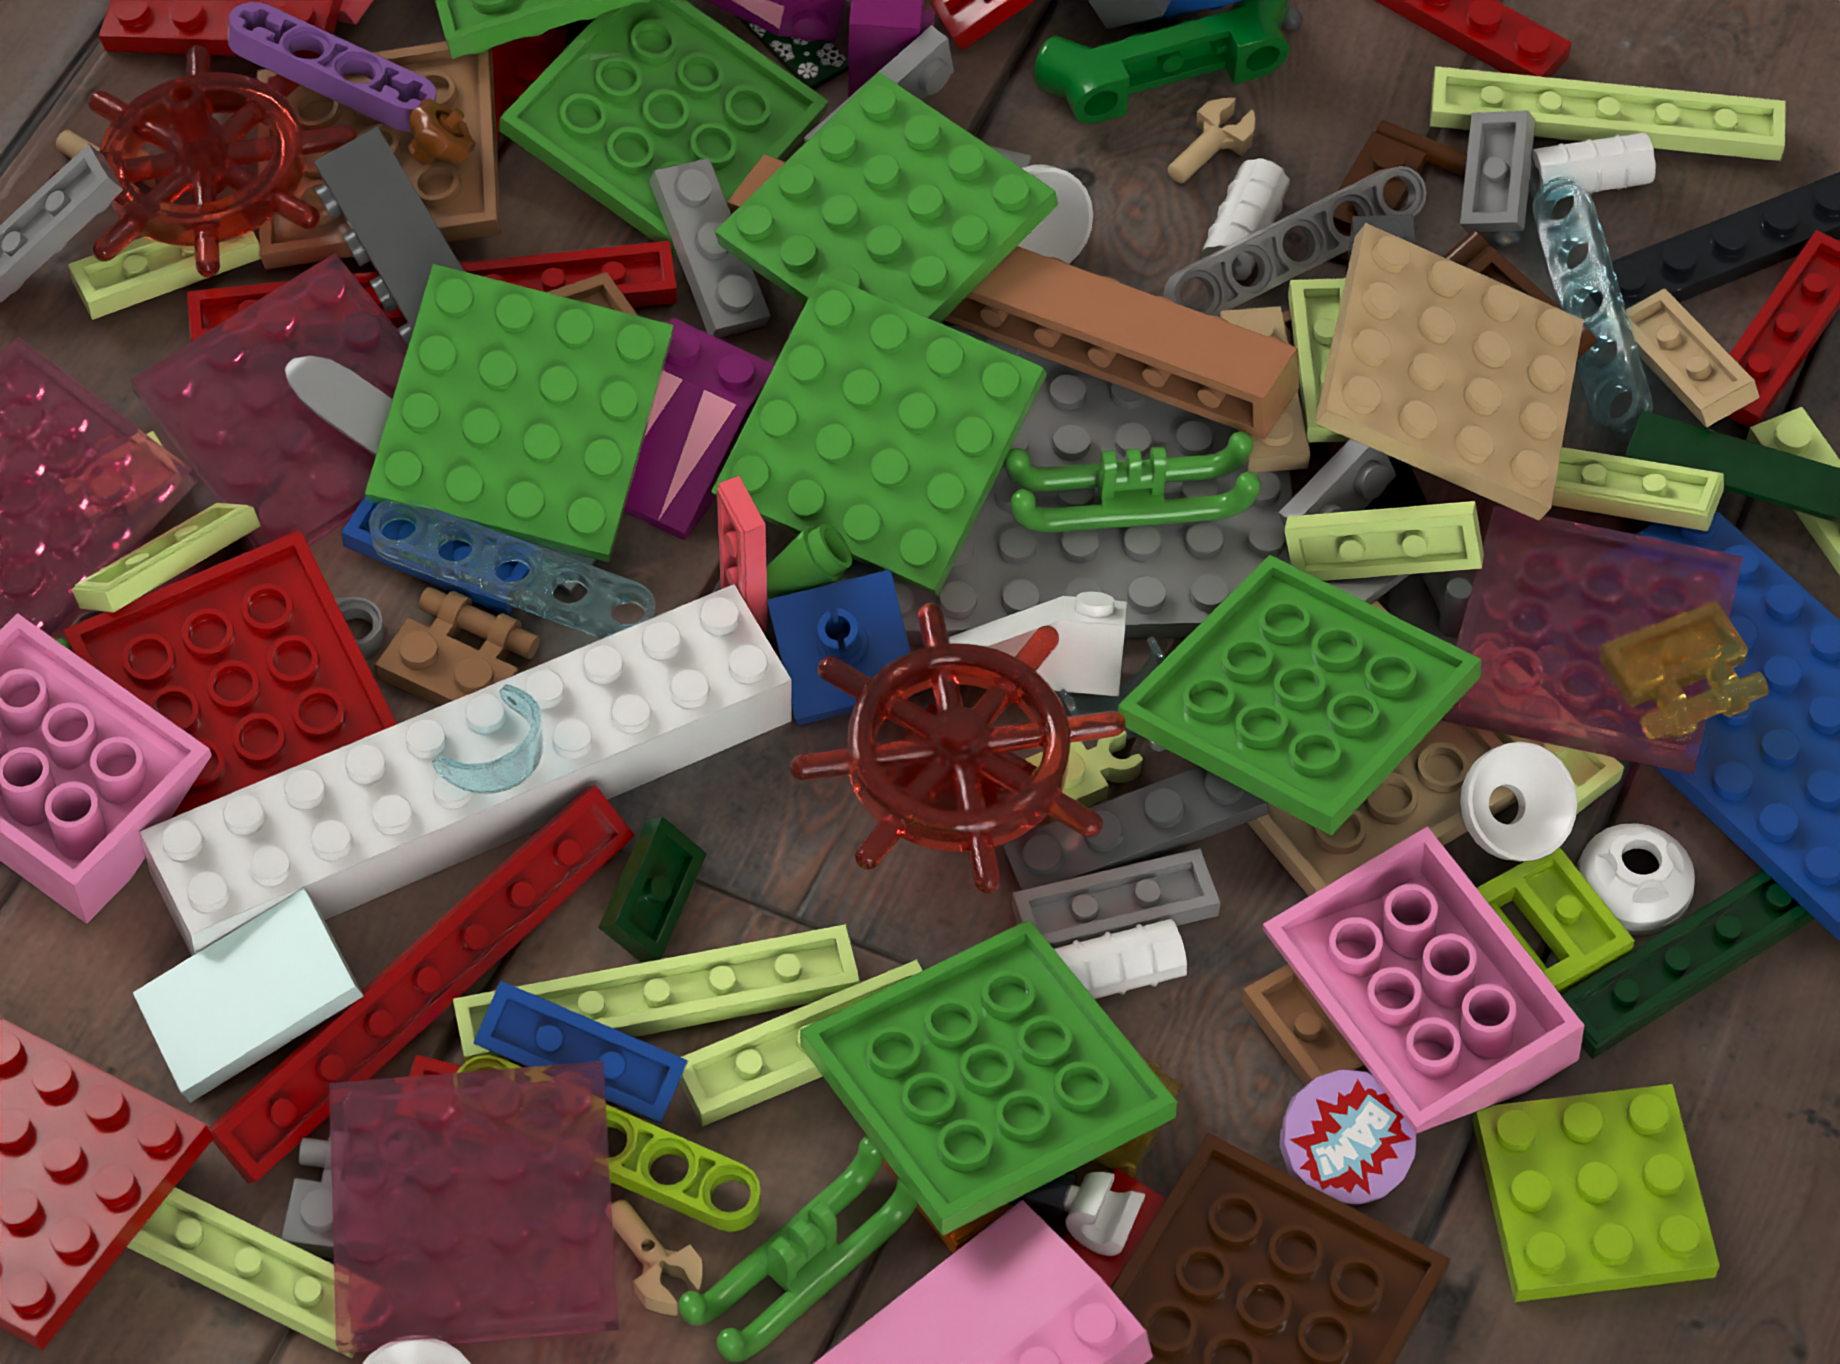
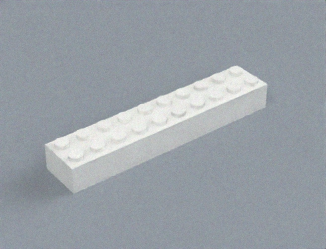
(386, 818)

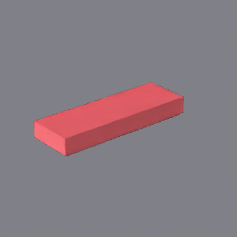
(743, 547)

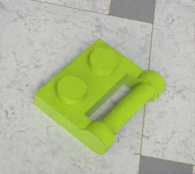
(1564, 914)

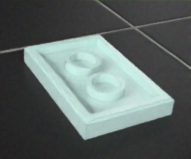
(247, 995)

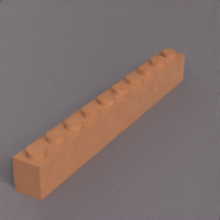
(1121, 335)

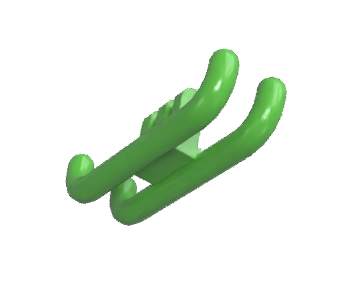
(1132, 489)
(801, 1259)

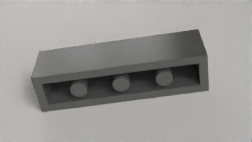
(385, 222)

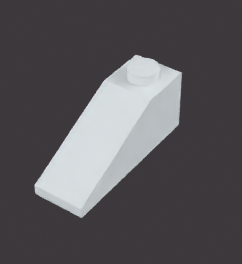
(1088, 646)

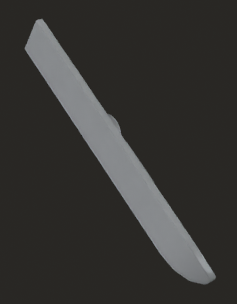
(355, 409)

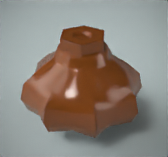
(439, 134)

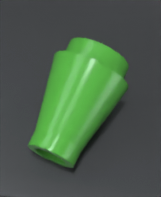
(809, 562)

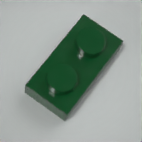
(652, 890)

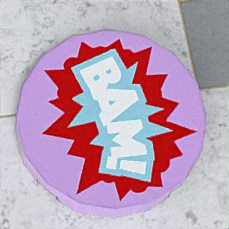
(1347, 1138)

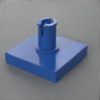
(847, 620)

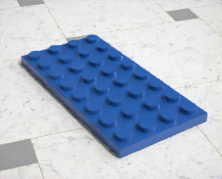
(1775, 767)

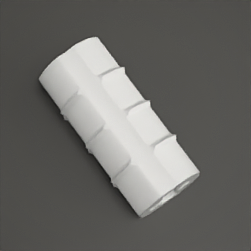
(1596, 164)
(1251, 205)
(1127, 958)

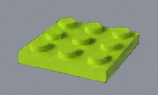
(1594, 1193)

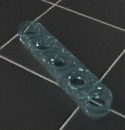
(1576, 284)
(494, 549)

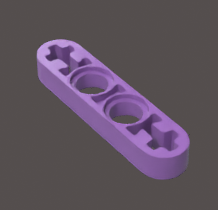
(271, 37)

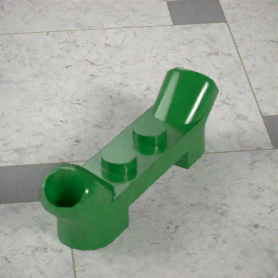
(1100, 78)

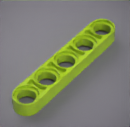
(649, 1142)

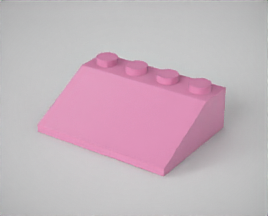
(81, 771)
(1428, 984)
(1002, 1300)

